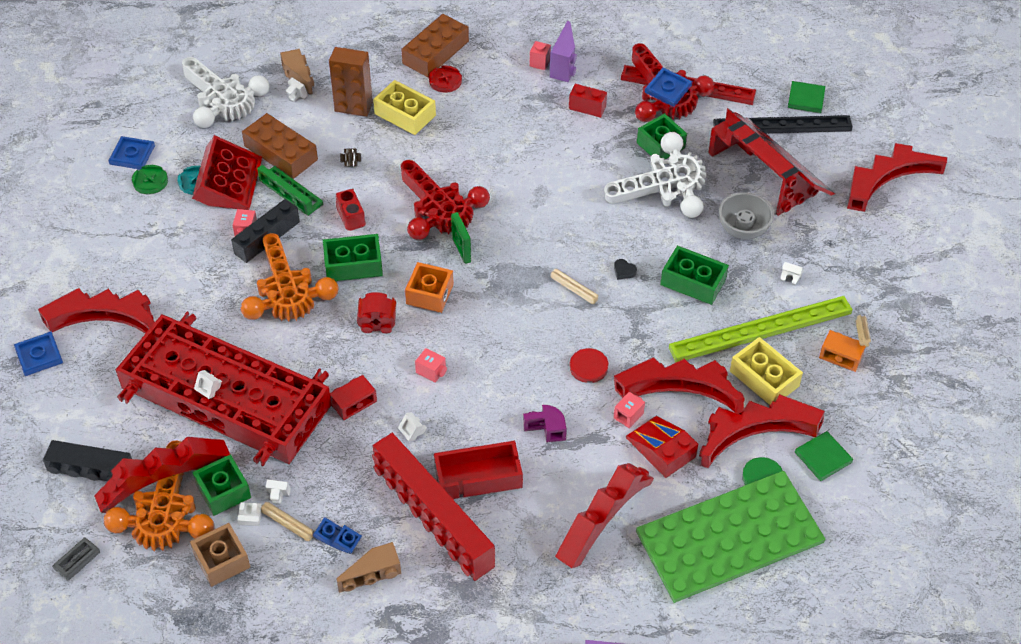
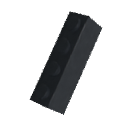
(277, 221)
(82, 460)

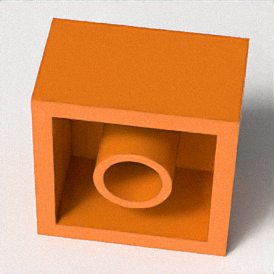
(429, 287)

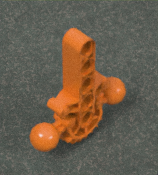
(286, 289)
(170, 516)

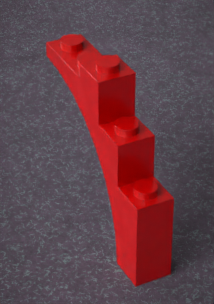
(884, 168)
(105, 306)
(682, 377)
(782, 415)
(160, 463)
(606, 503)

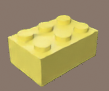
(404, 107)
(765, 371)

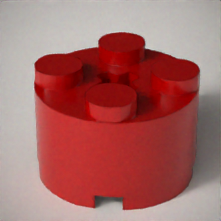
(376, 313)

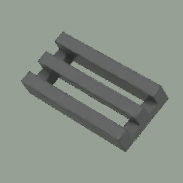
(78, 561)

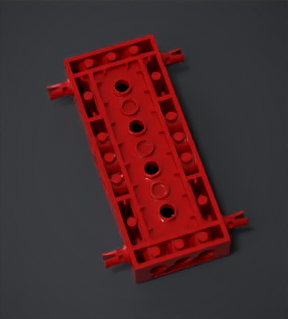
(237, 414)

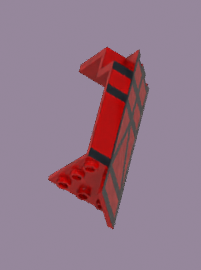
(797, 181)

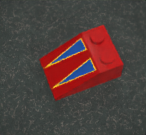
(664, 445)

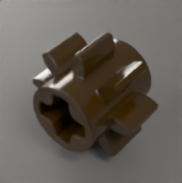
(350, 157)

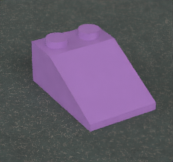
(563, 55)

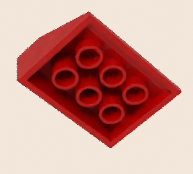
(227, 175)

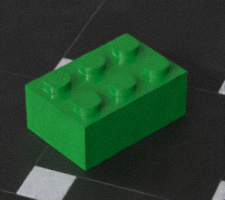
(352, 257)
(694, 275)

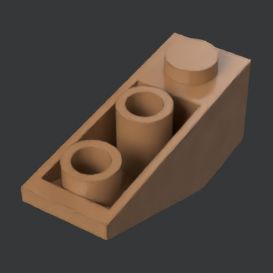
(295, 67)
(374, 566)

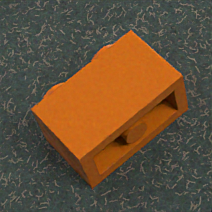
(842, 351)

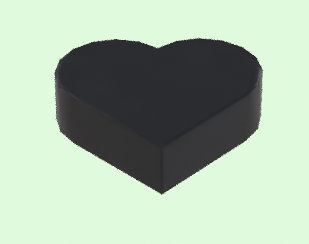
(624, 269)

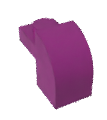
(550, 420)

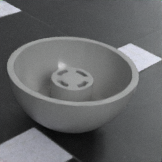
(745, 215)

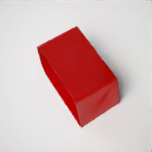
(354, 220)

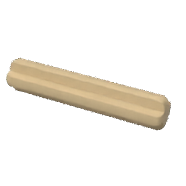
(574, 286)
(863, 330)
(287, 521)

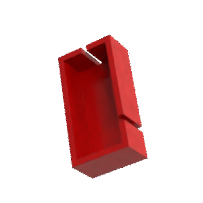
(479, 469)

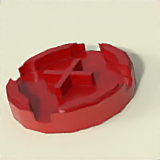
(445, 79)
(589, 365)

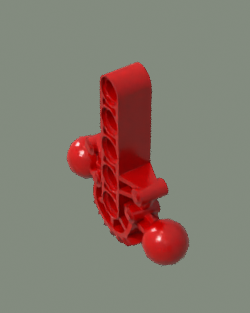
(649, 68)
(438, 202)

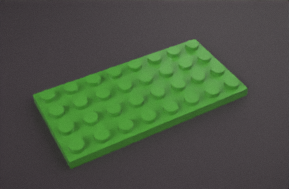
(729, 536)

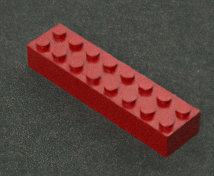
(433, 507)

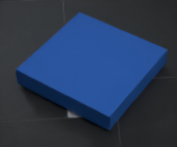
(668, 87)
(131, 152)
(38, 353)

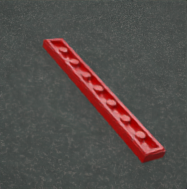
(720, 91)

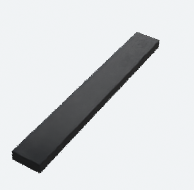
(800, 124)

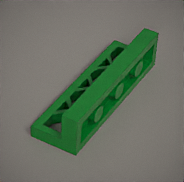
(281, 185)

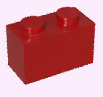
(587, 100)
(353, 397)

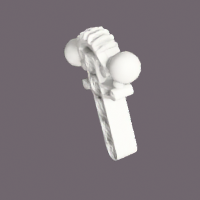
(224, 95)
(671, 144)

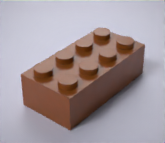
(435, 45)
(351, 81)
(280, 145)

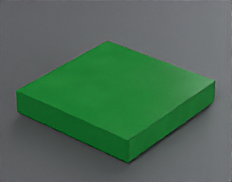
(806, 97)
(461, 238)
(823, 455)

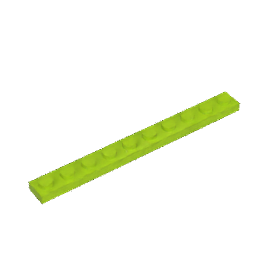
(762, 328)

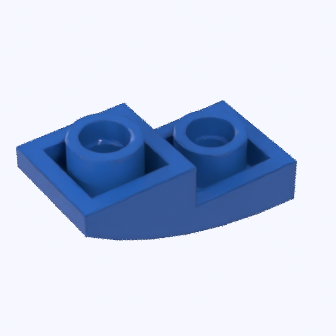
(336, 536)

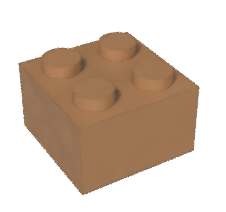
(220, 554)

